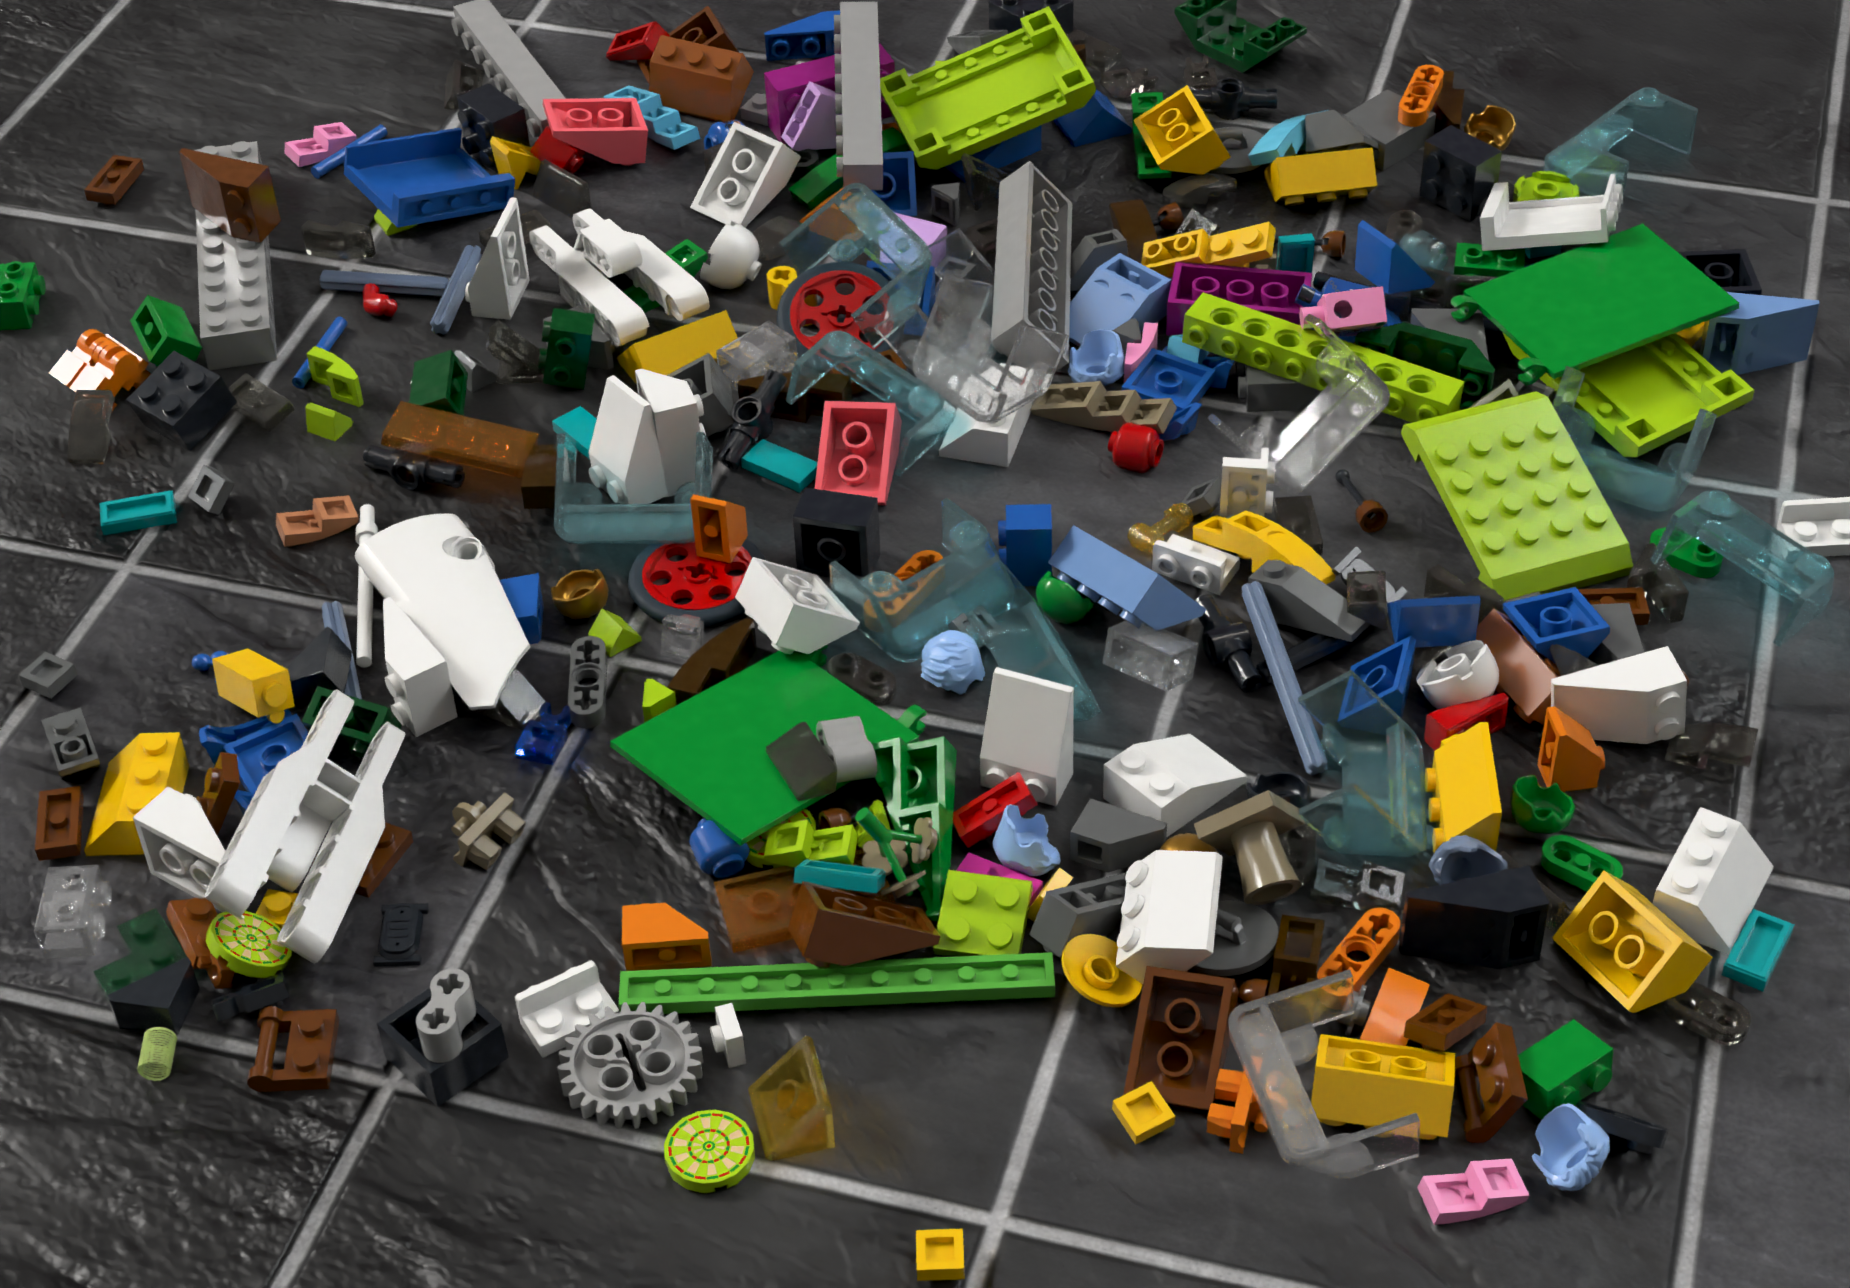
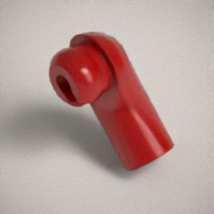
(377, 303)

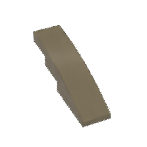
(1095, 408)

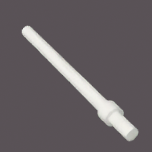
(364, 531)

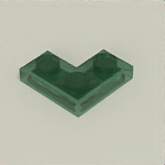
(150, 949)

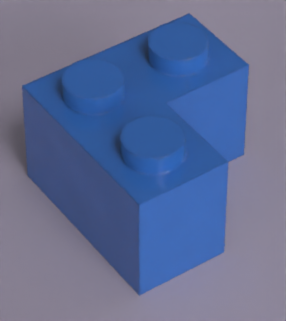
(1027, 541)

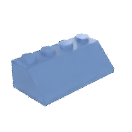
(1121, 583)

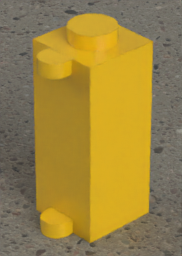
(254, 684)

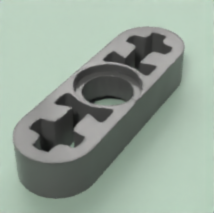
(596, 692)

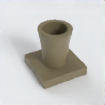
(1252, 834)

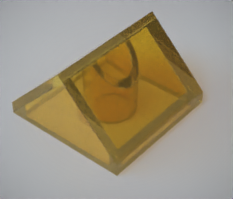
(793, 1105)

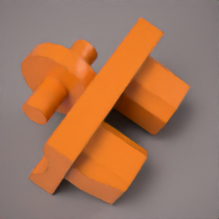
(1234, 1121)

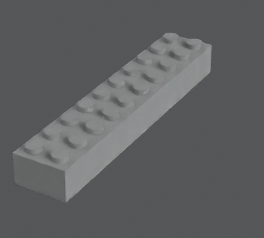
(234, 287)

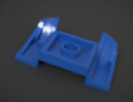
(1182, 381)
(258, 748)

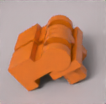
(100, 365)

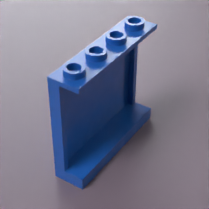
(425, 178)

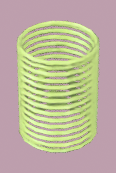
(145, 1049)

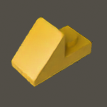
(514, 159)

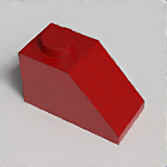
(557, 152)

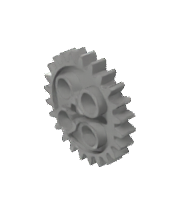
(601, 1078)

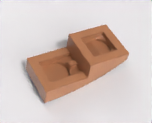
(326, 519)

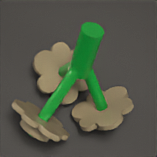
(889, 849)

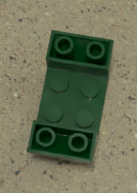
(1231, 39)
(1435, 351)

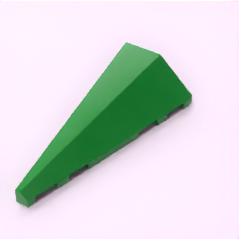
(916, 785)

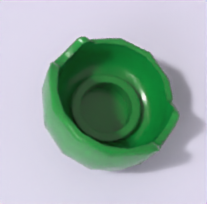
(1061, 600)
(1540, 808)

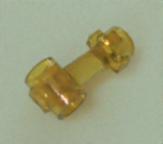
(1175, 518)

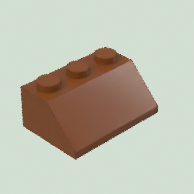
(699, 78)
(1522, 670)

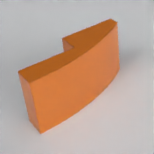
(1395, 1003)

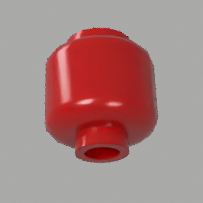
(1136, 447)

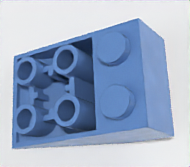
(1116, 294)
(1759, 333)

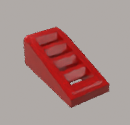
(636, 43)
(1463, 716)

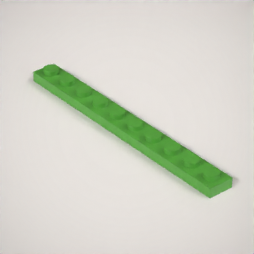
(851, 985)

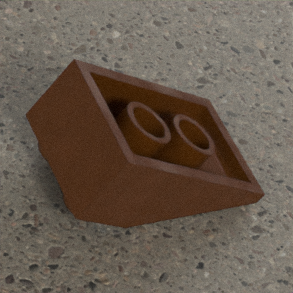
(701, 29)
(232, 194)
(855, 927)
(1181, 1035)

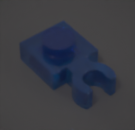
(544, 739)

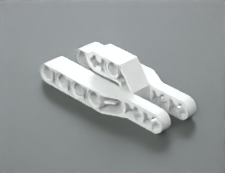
(604, 252)
(290, 822)

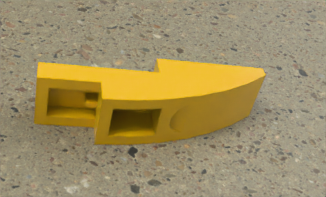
(1226, 249)
(1261, 540)

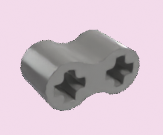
(848, 748)
(446, 1015)

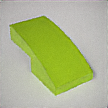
(336, 374)
(795, 841)

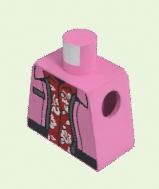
(1359, 310)

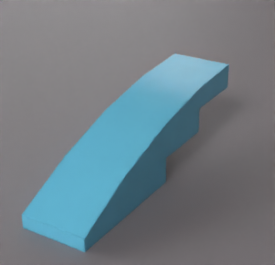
(662, 122)
(1280, 141)

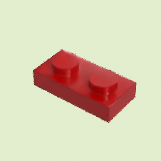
(983, 814)

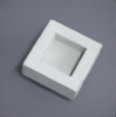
(728, 1035)

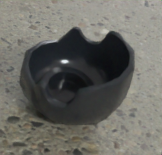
(1283, 784)

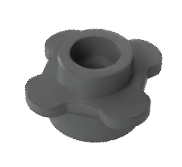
(1361, 1009)

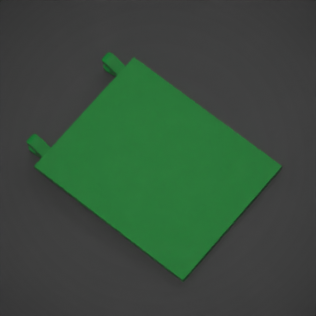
(1596, 302)
(716, 742)

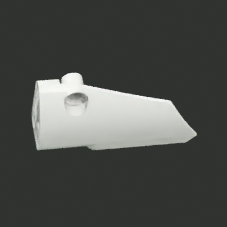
(453, 597)

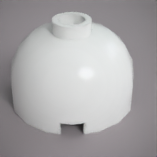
(732, 258)
(1462, 677)

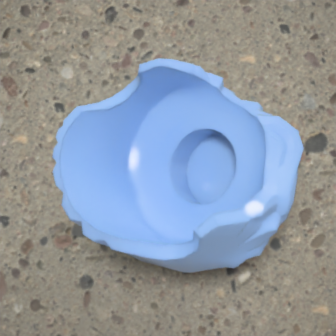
(1097, 358)
(952, 661)
(1024, 843)
(1570, 1148)

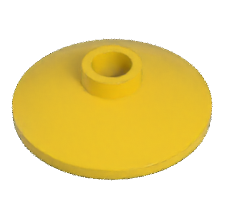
(1091, 970)

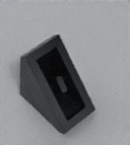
(320, 664)
(157, 999)

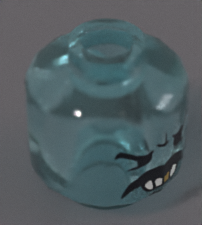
(1425, 249)

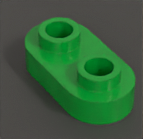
(1692, 557)
(1577, 861)

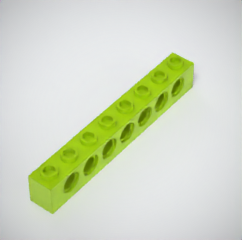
(1293, 352)

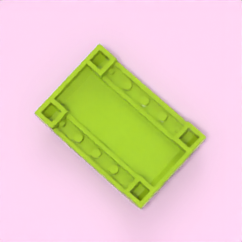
(989, 92)
(1652, 393)
(1521, 496)

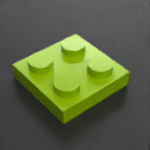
(982, 915)

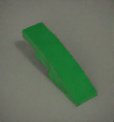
(823, 179)

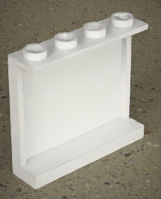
(1549, 220)

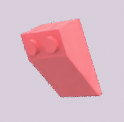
(601, 127)
(858, 448)

